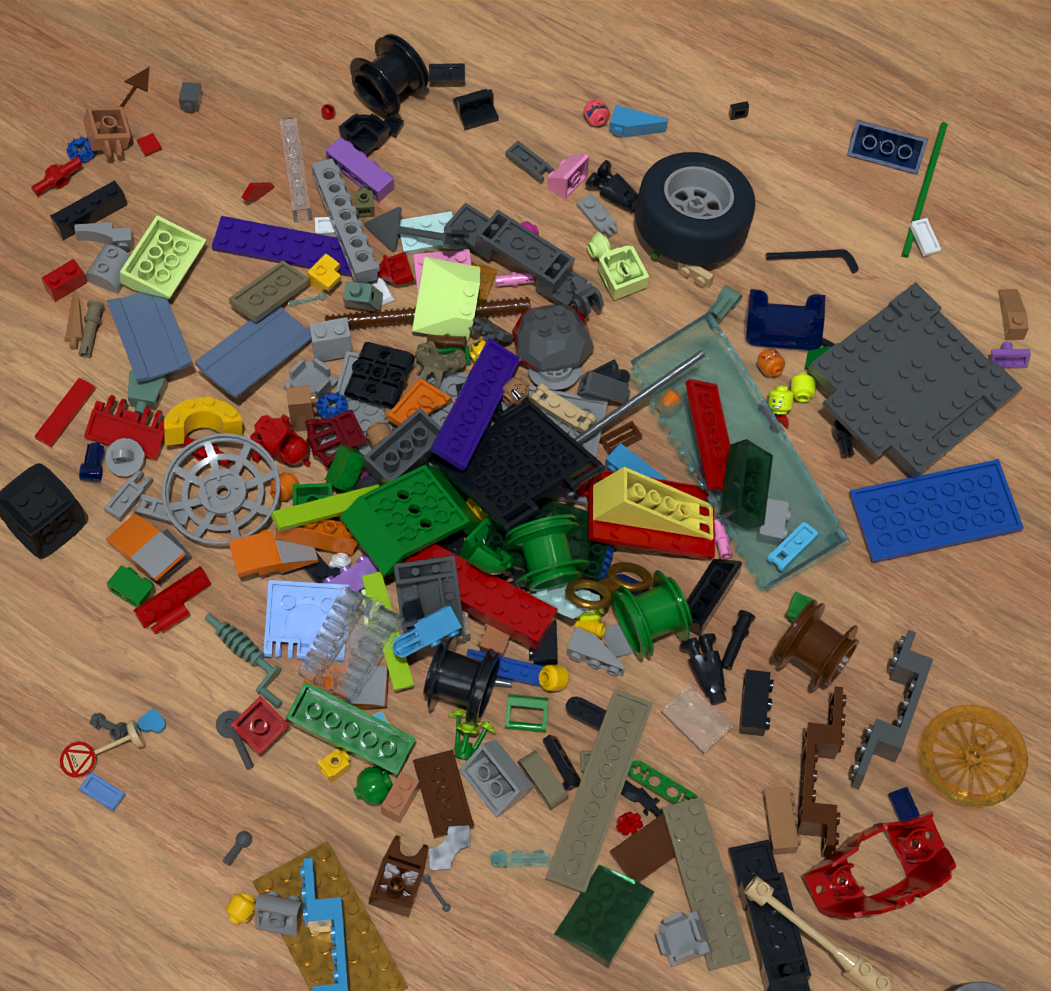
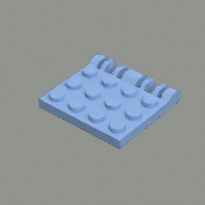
(296, 614)

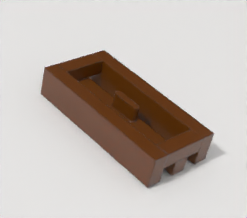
(607, 446)

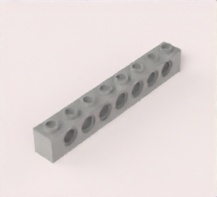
(344, 221)

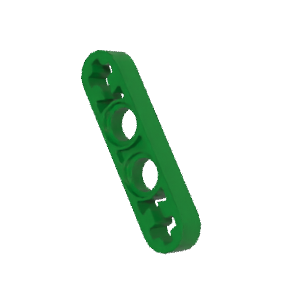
(661, 789)

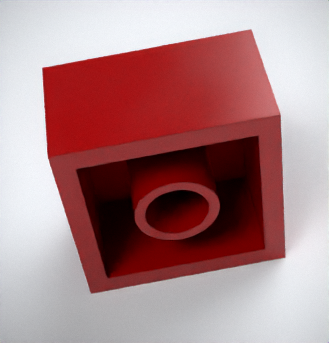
(259, 725)

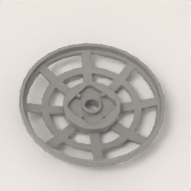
(219, 479)

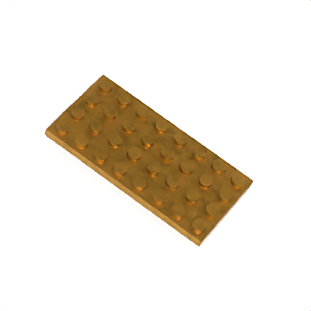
(367, 956)

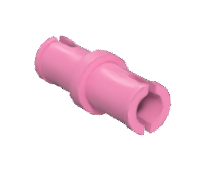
(514, 279)
(722, 540)

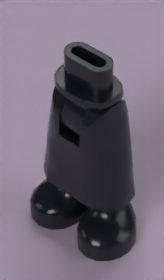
(616, 189)
(706, 668)

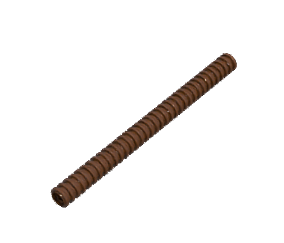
(407, 315)

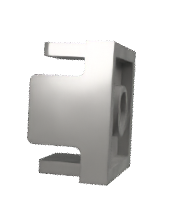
(313, 374)
(683, 938)

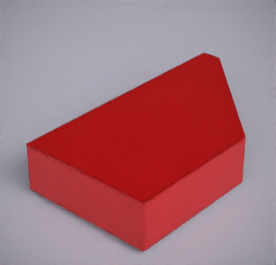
(257, 190)

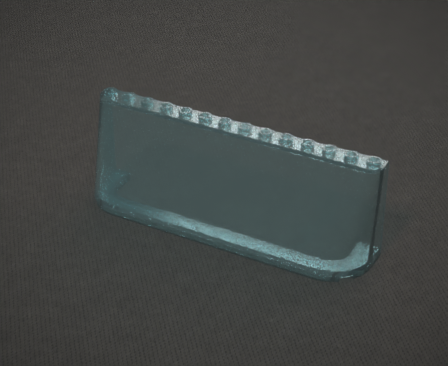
(749, 418)

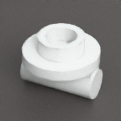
(340, 560)

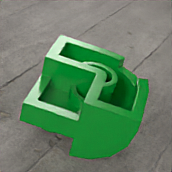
(488, 560)

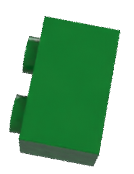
(345, 468)
(131, 587)

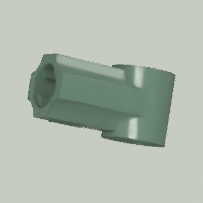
(727, 299)

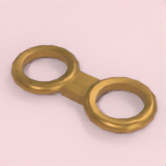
(608, 585)

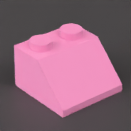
(568, 175)

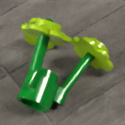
(464, 748)

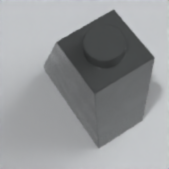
(603, 387)

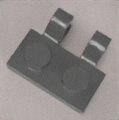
(491, 329)

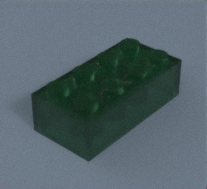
(746, 484)

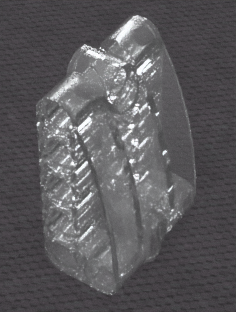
(350, 644)

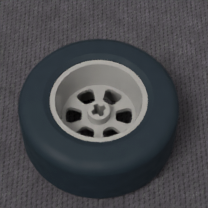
(696, 233)

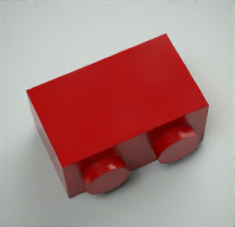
(64, 280)

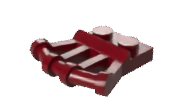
(345, 428)

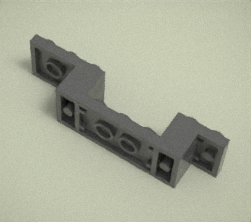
(521, 247)
(882, 737)

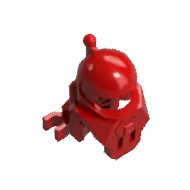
(279, 441)

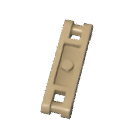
(561, 409)

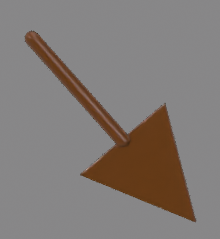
(139, 81)

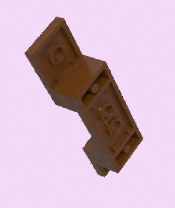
(821, 742)

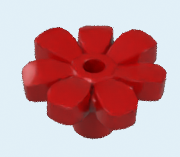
(629, 823)

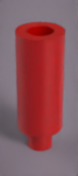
(170, 619)

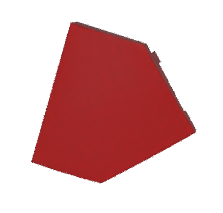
(396, 269)

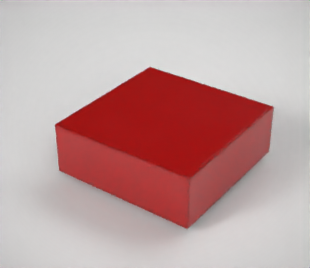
(149, 144)

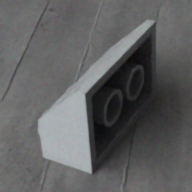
(496, 777)

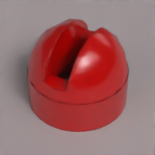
(325, 112)

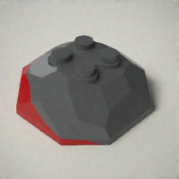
(552, 337)

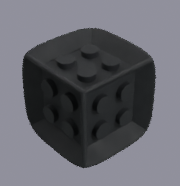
(40, 510)

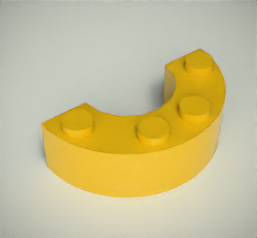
(200, 413)

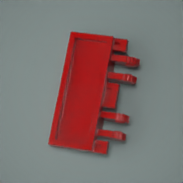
(108, 428)

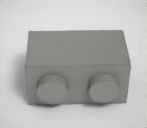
(774, 528)

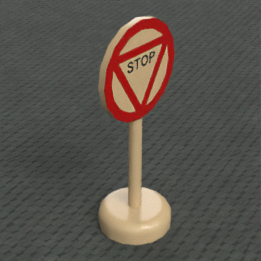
(80, 758)

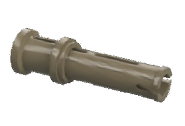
(92, 320)

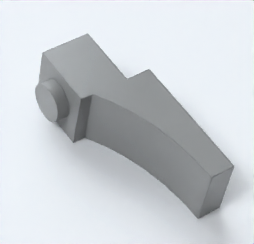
(106, 234)

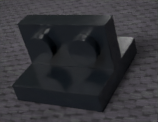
(476, 109)

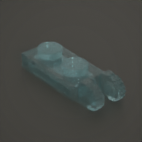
(519, 859)

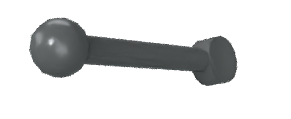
(427, 880)

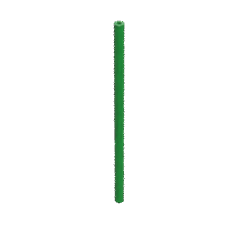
(925, 187)

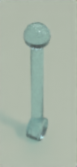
(322, 296)

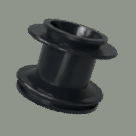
(394, 70)
(462, 679)

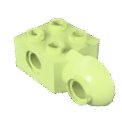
(618, 267)

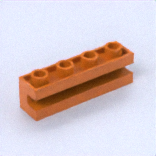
(322, 534)

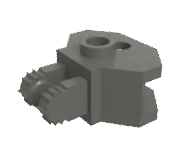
(585, 296)

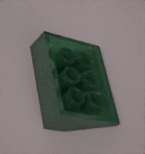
(605, 915)

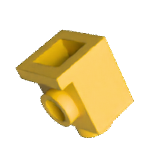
(331, 771)

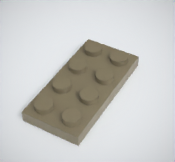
(269, 291)

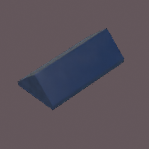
(887, 146)

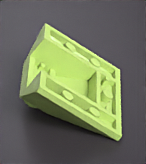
(446, 298)

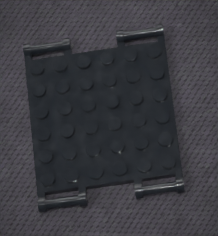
(520, 464)

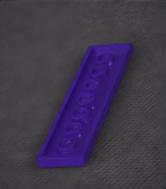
(276, 244)
(475, 404)

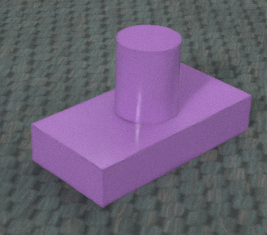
(1009, 357)

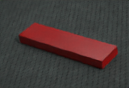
(65, 412)

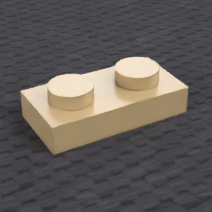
(697, 273)

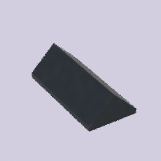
(711, 592)

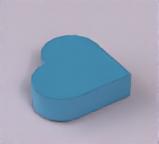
(152, 722)

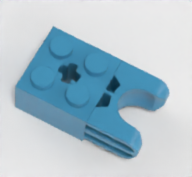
(428, 631)

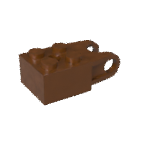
(398, 871)

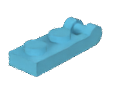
(793, 546)

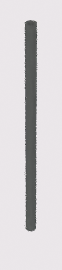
(639, 397)

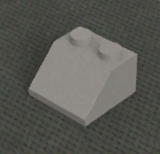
(330, 339)

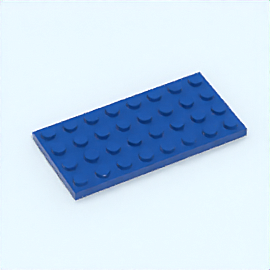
(935, 510)

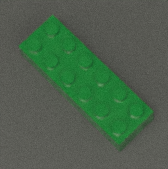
(350, 729)

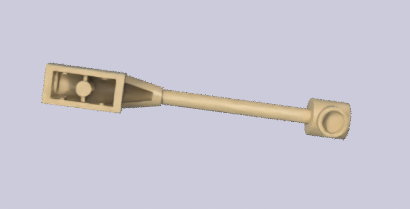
(856, 968)

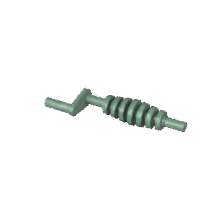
(245, 648)

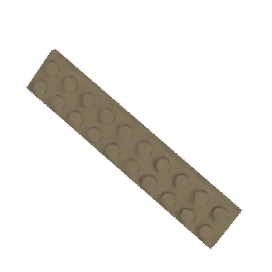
(599, 791)

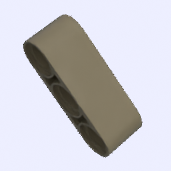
(543, 779)

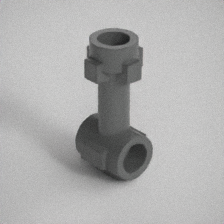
(116, 730)

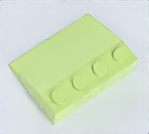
(161, 259)

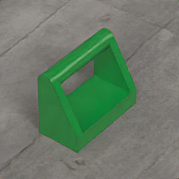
(526, 701)

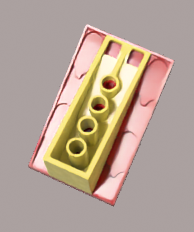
(651, 514)

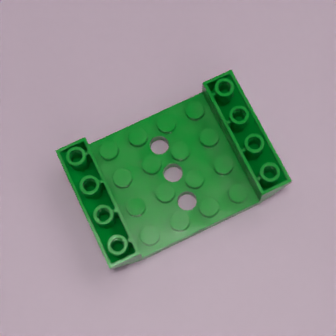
(392, 532)

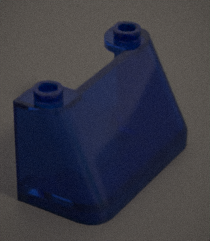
(785, 324)

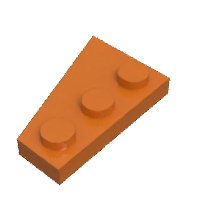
(421, 396)

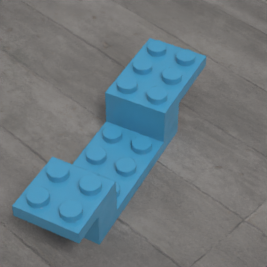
(326, 916)

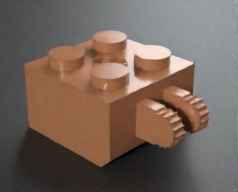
(107, 129)

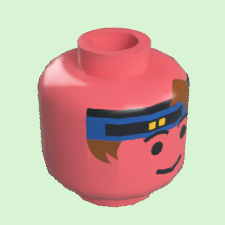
(595, 111)

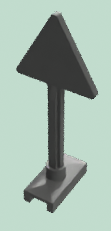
(387, 228)

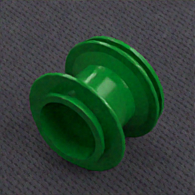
(547, 552)
(652, 614)

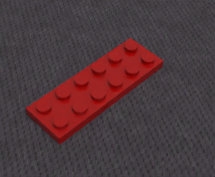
(710, 430)

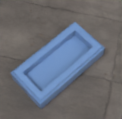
(102, 792)

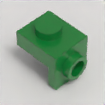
(797, 604)

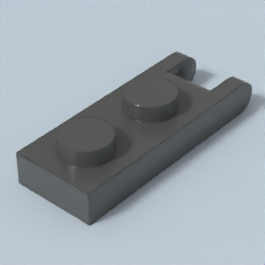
(528, 160)

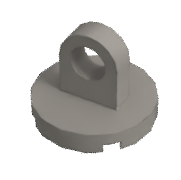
(125, 457)

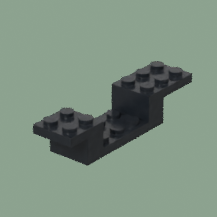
(777, 937)

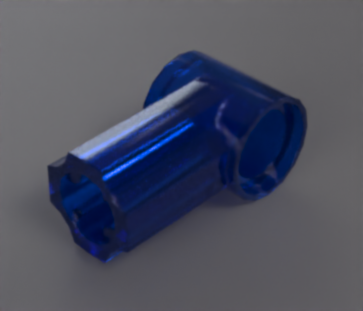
(92, 467)

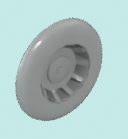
(556, 379)

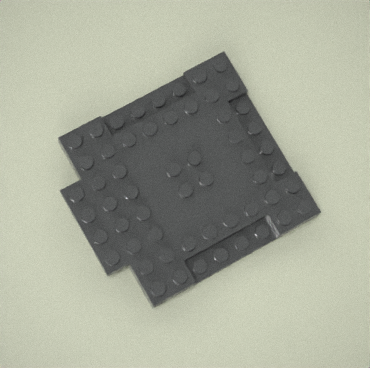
(911, 382)

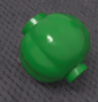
(372, 786)

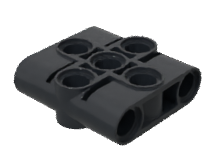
(372, 361)

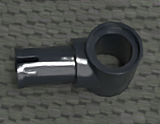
(843, 438)

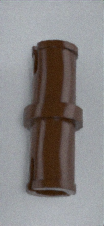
(448, 341)

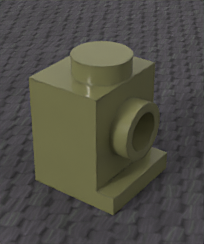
(364, 203)

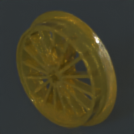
(992, 720)

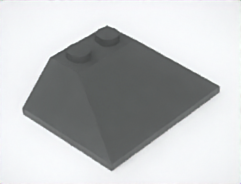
(433, 582)

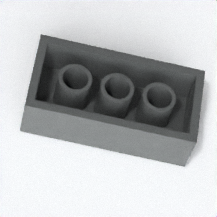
(403, 448)

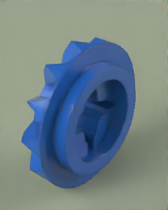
(83, 155)
(323, 405)

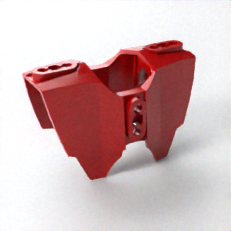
(925, 863)

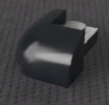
(365, 132)

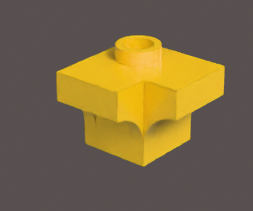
(324, 274)

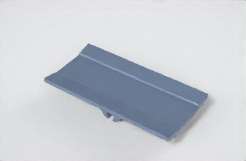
(149, 335)
(253, 351)

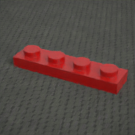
(172, 596)

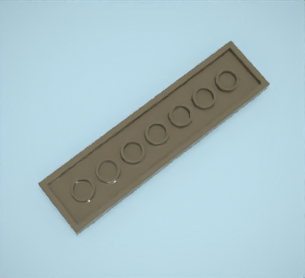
(705, 881)

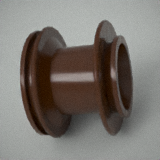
(817, 645)

